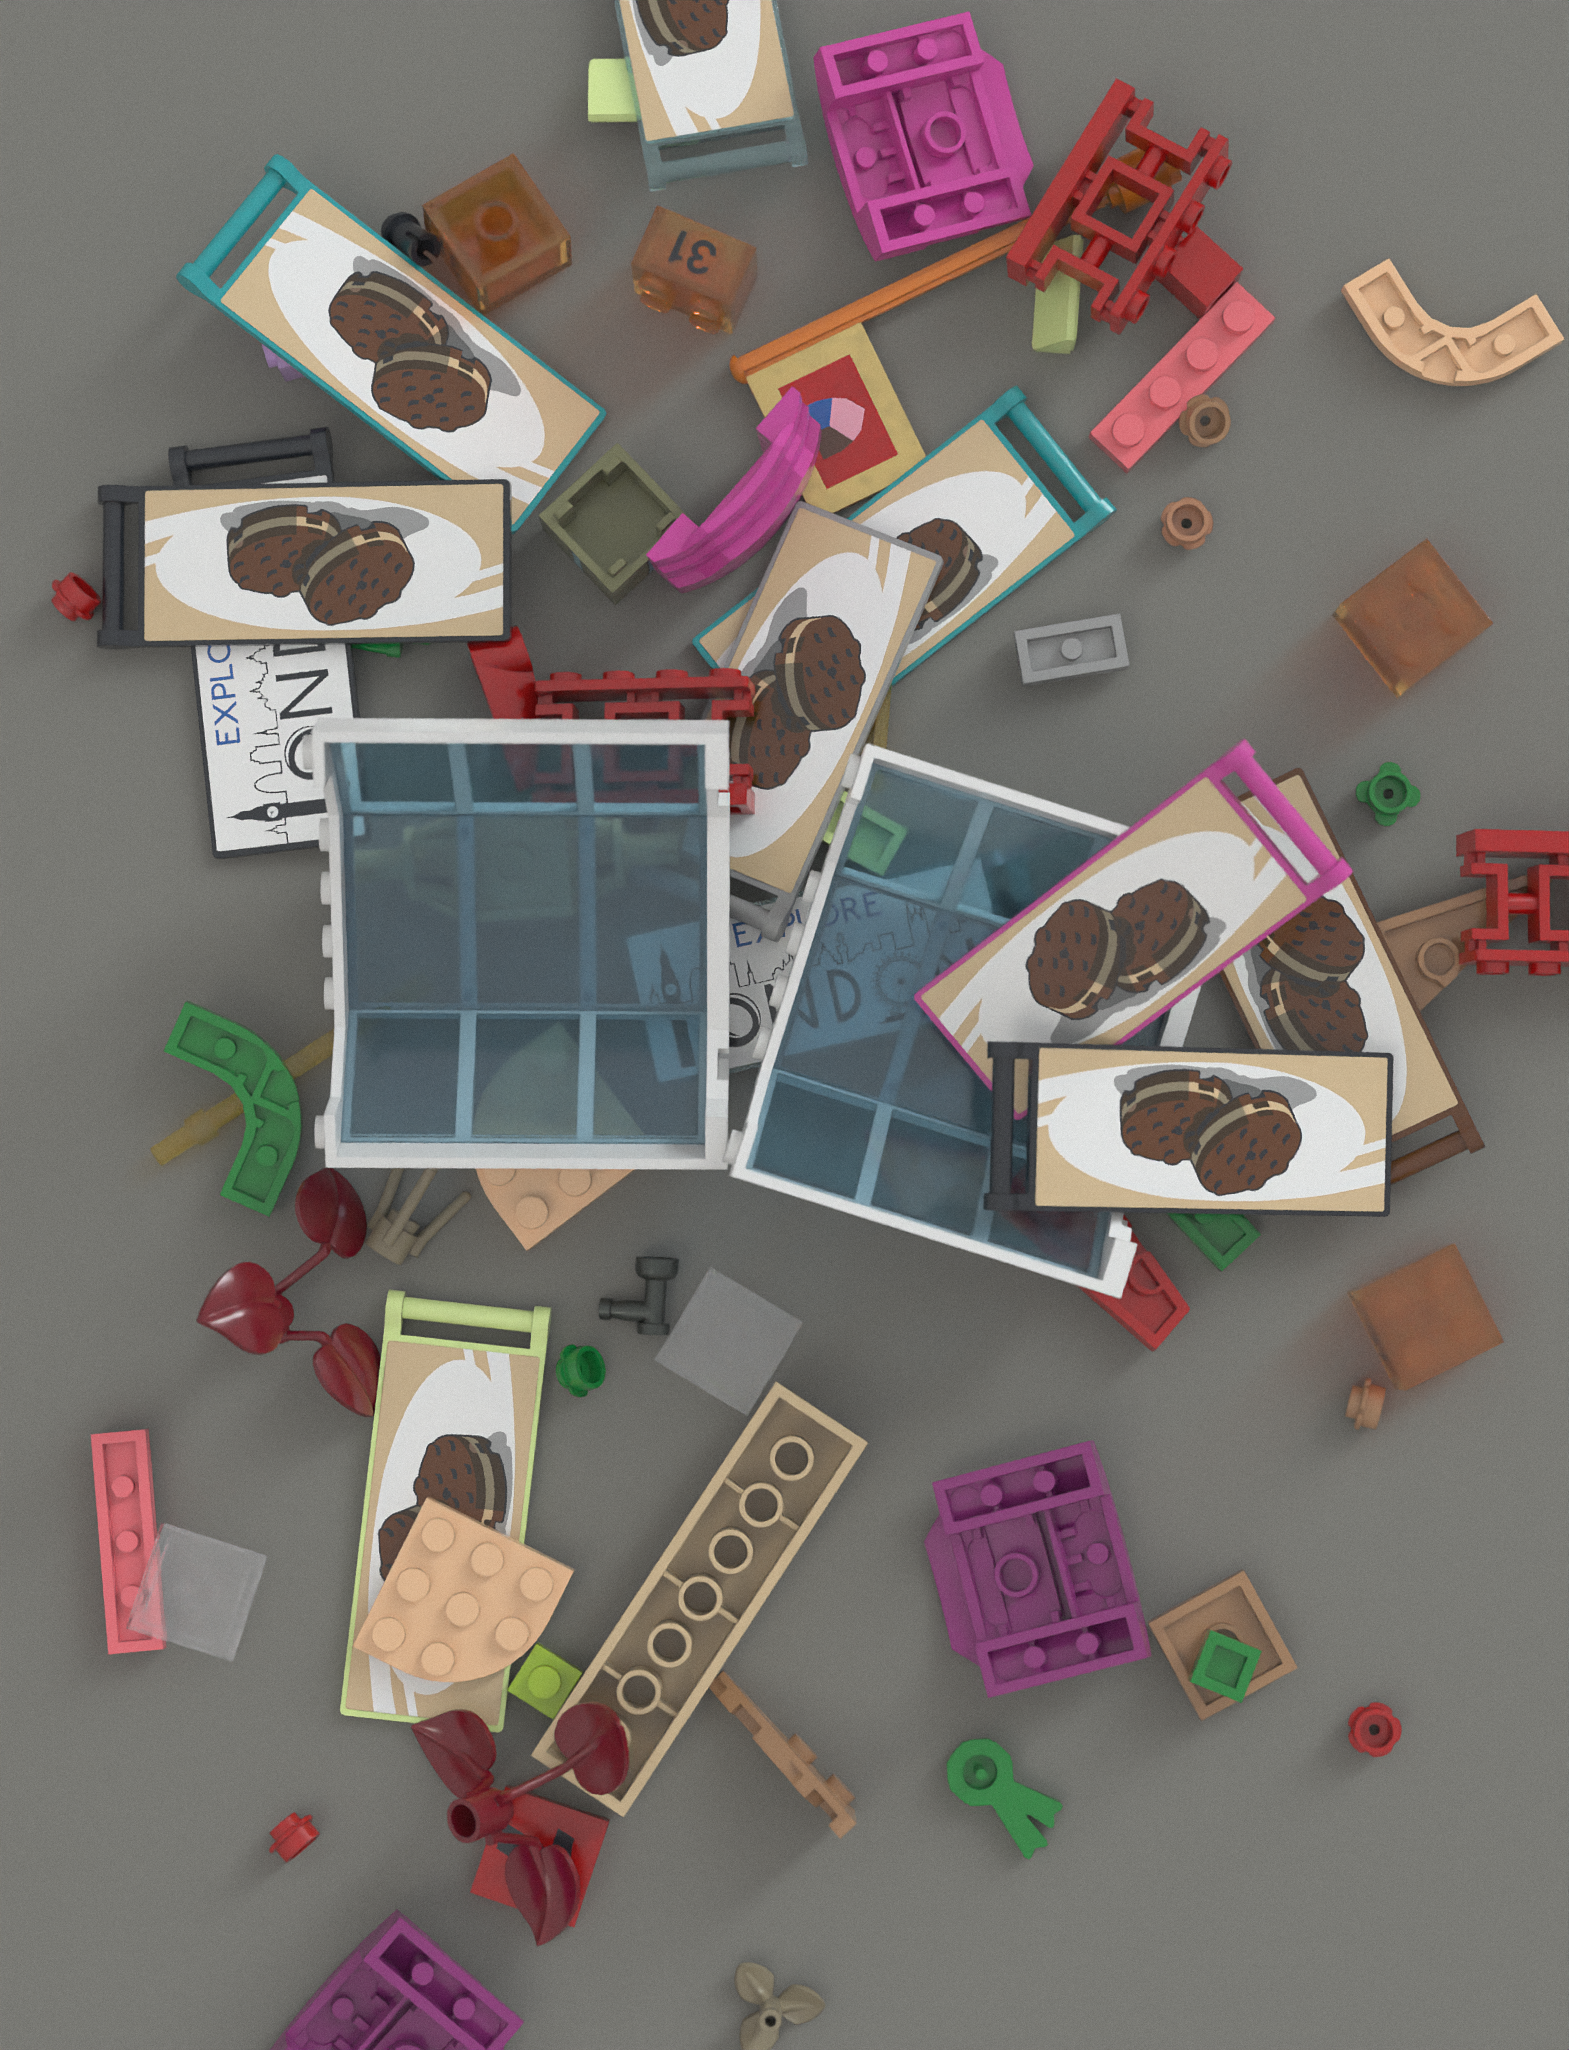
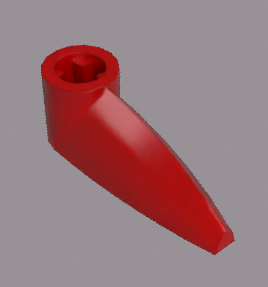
(506, 677)

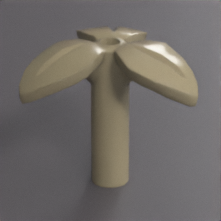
(795, 2004)

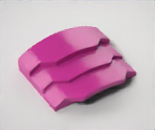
(922, 135)
(752, 510)

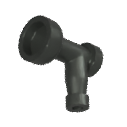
(650, 1312)

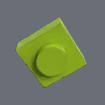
(545, 1680)

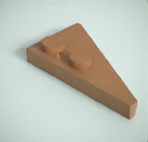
(1429, 939)
(790, 1756)

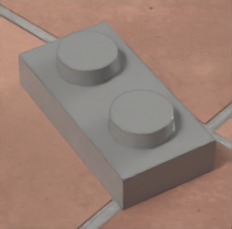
(1071, 650)

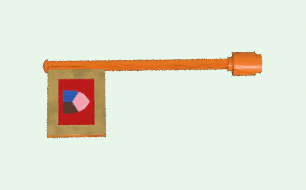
(843, 383)

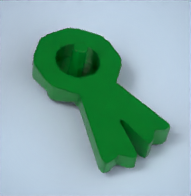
(983, 1775)

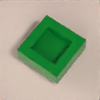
(1224, 1665)

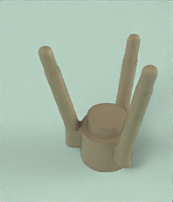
(395, 1234)

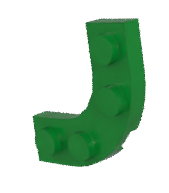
(267, 1096)

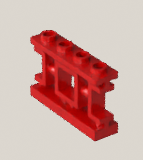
(1082, 188)
(646, 701)
(1530, 844)

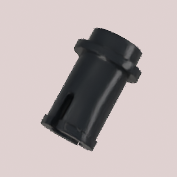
(410, 238)

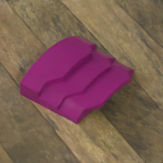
(1036, 1570)
(400, 1996)

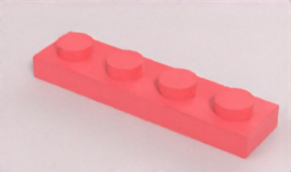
(1180, 375)
(125, 1530)

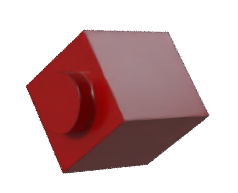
(1200, 273)

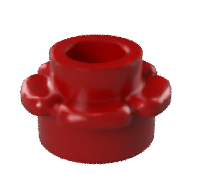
(75, 597)
(1388, 1734)
(293, 1836)

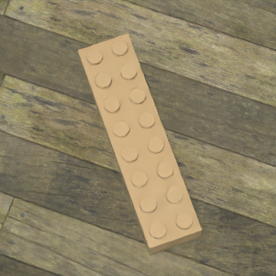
(712, 1581)

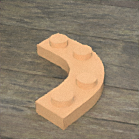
(1444, 352)

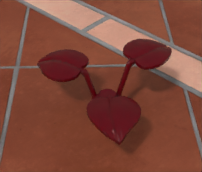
(257, 1317)
(463, 1751)

